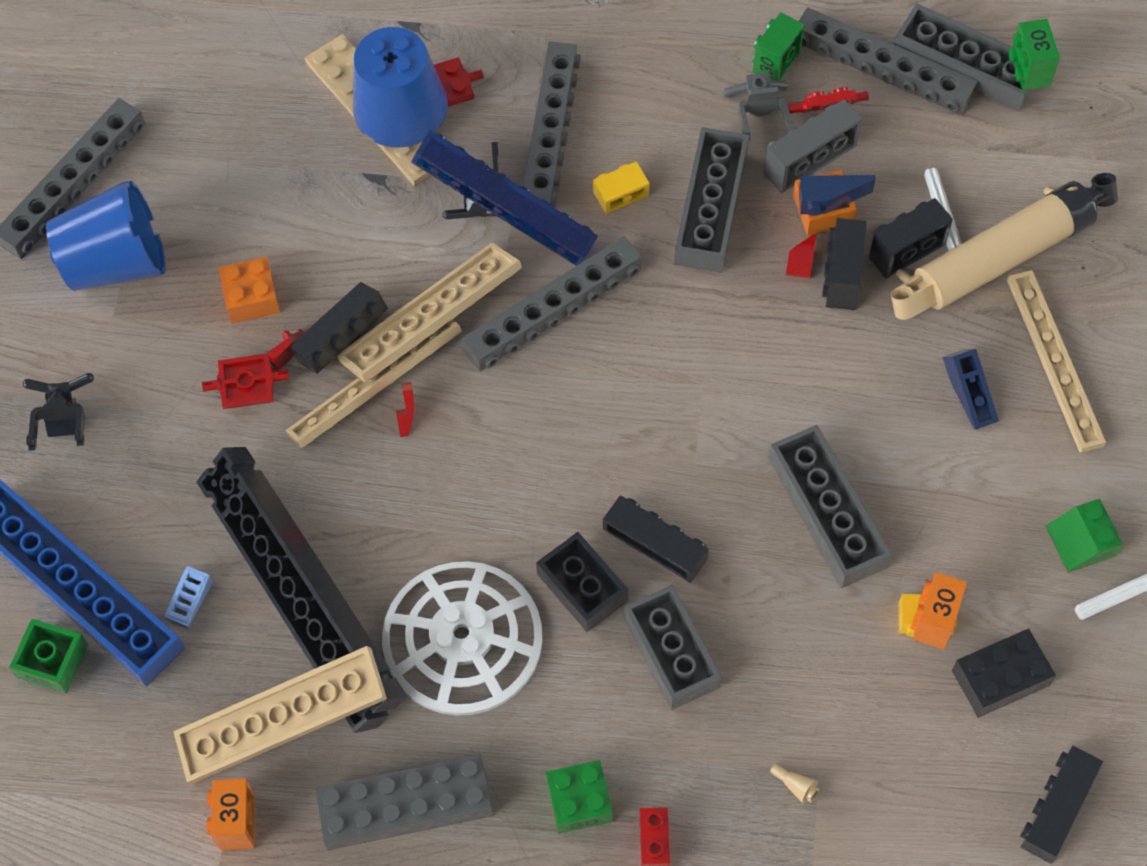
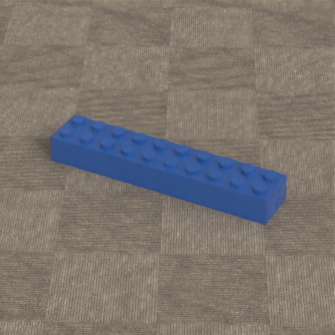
(84, 590)

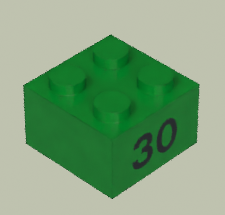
(778, 46)
(1034, 54)
(48, 655)
(579, 796)

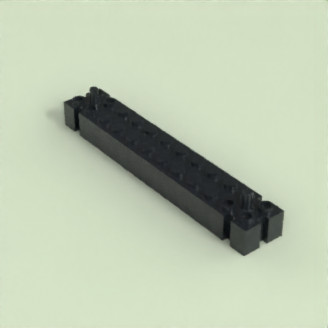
(291, 572)

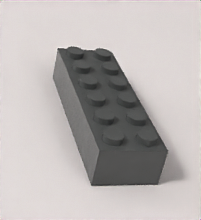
(965, 52)
(711, 200)
(829, 506)
(403, 802)

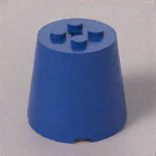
(396, 88)
(106, 240)

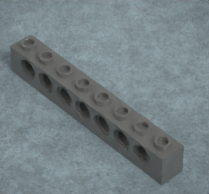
(887, 61)
(557, 73)
(112, 131)
(538, 304)

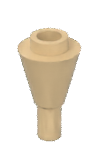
(801, 786)

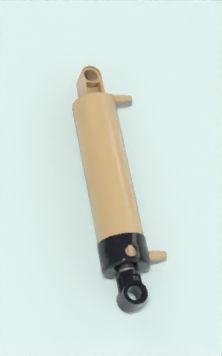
(1003, 246)

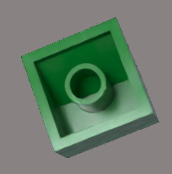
(1084, 536)

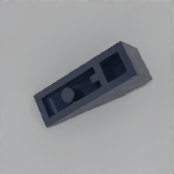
(830, 192)
(971, 387)

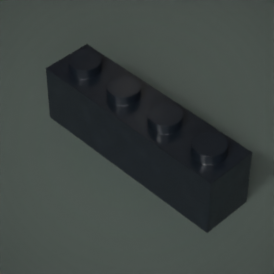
(338, 327)
(655, 538)
(1061, 804)

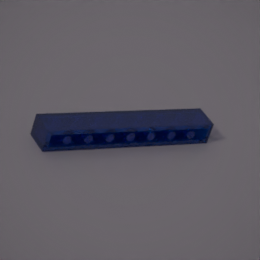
(504, 198)

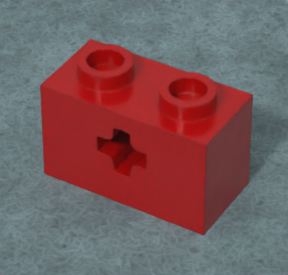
(654, 836)

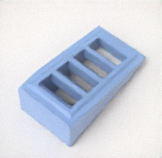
(180, 593)

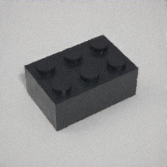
(910, 237)
(844, 263)
(582, 581)
(1003, 672)

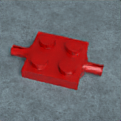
(457, 80)
(819, 100)
(245, 381)

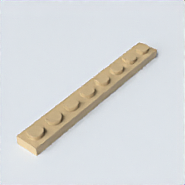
(1056, 362)
(359, 392)

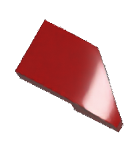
(801, 258)
(282, 353)
(405, 416)

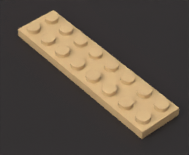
(335, 68)
(428, 312)
(279, 715)

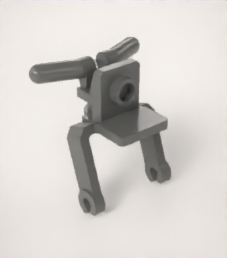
(761, 99)

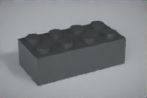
(812, 145)
(672, 647)

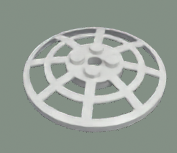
(460, 651)

